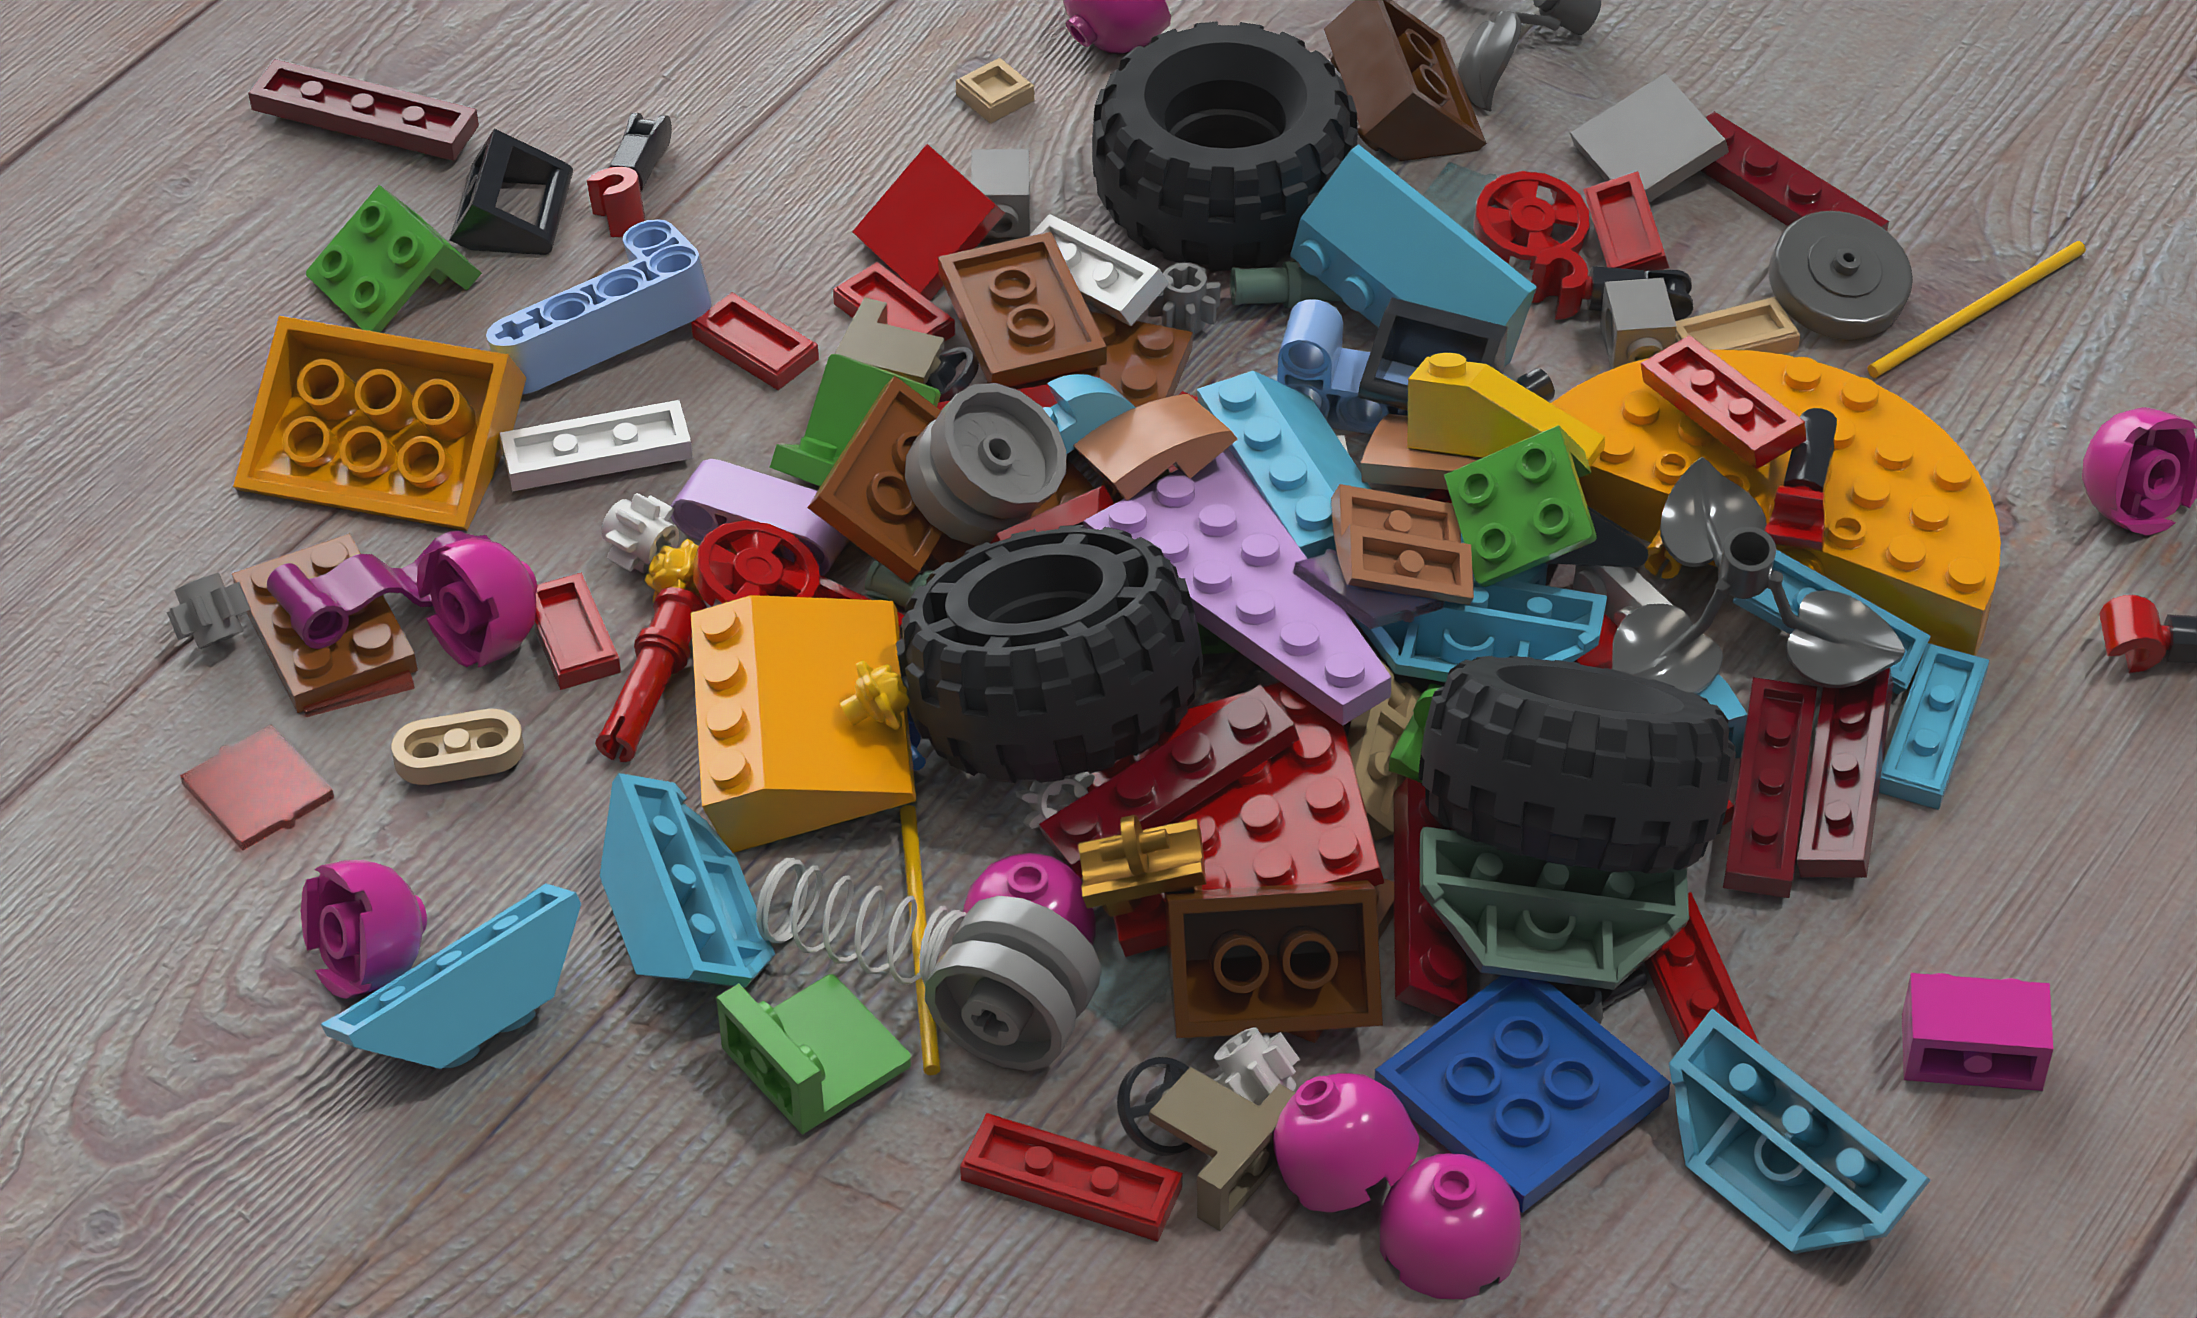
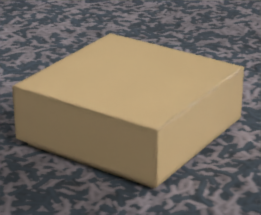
(995, 90)

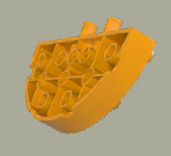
(1901, 496)

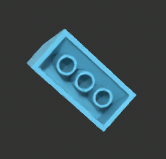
(1384, 240)
(1285, 453)

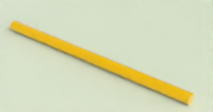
(1976, 309)
(914, 884)

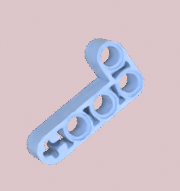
(608, 313)
(1331, 375)

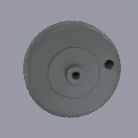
(1840, 275)

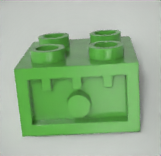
(383, 260)
(838, 410)
(1522, 505)
(810, 1049)

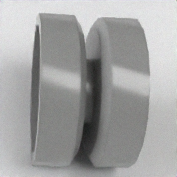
(985, 463)
(1013, 983)

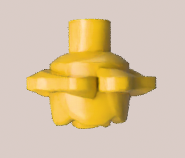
(673, 568)
(878, 695)

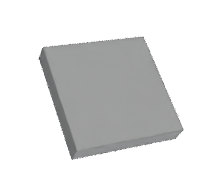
(1652, 134)

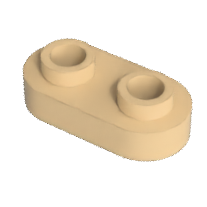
(457, 746)

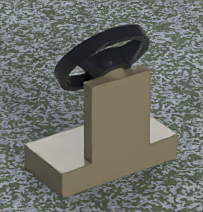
(906, 351)
(1216, 1123)

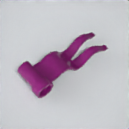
(322, 604)

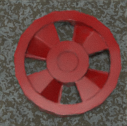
(1526, 217)
(751, 563)

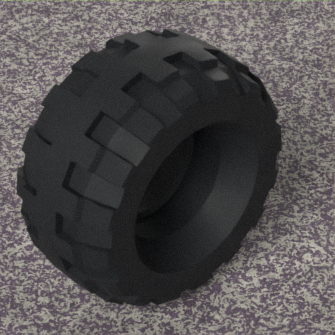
(1219, 142)
(1050, 653)
(1576, 764)

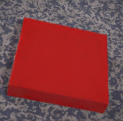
(927, 216)

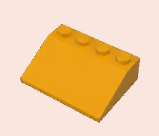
(378, 423)
(772, 720)

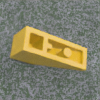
(1481, 411)

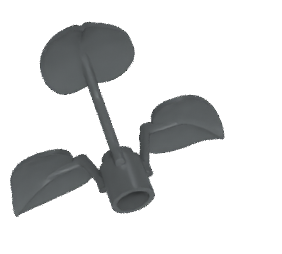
(1495, 42)
(1711, 519)

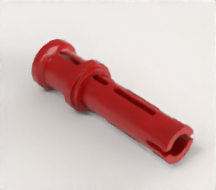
(660, 653)

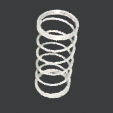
(928, 952)

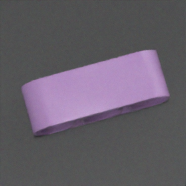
(729, 494)

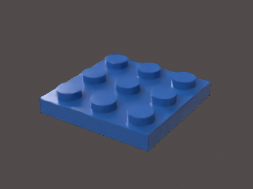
(1523, 1084)

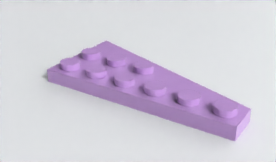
(1244, 584)

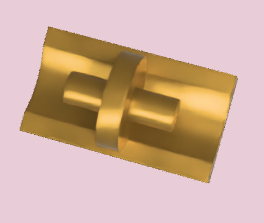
(1141, 864)

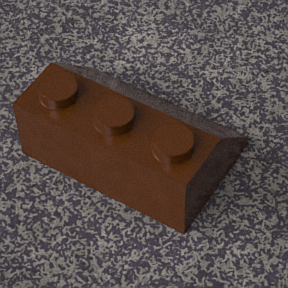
(1402, 82)
(1273, 958)

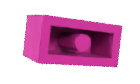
(1977, 1031)

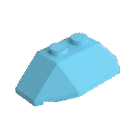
(1499, 623)
(677, 889)
(469, 988)
(1783, 1145)

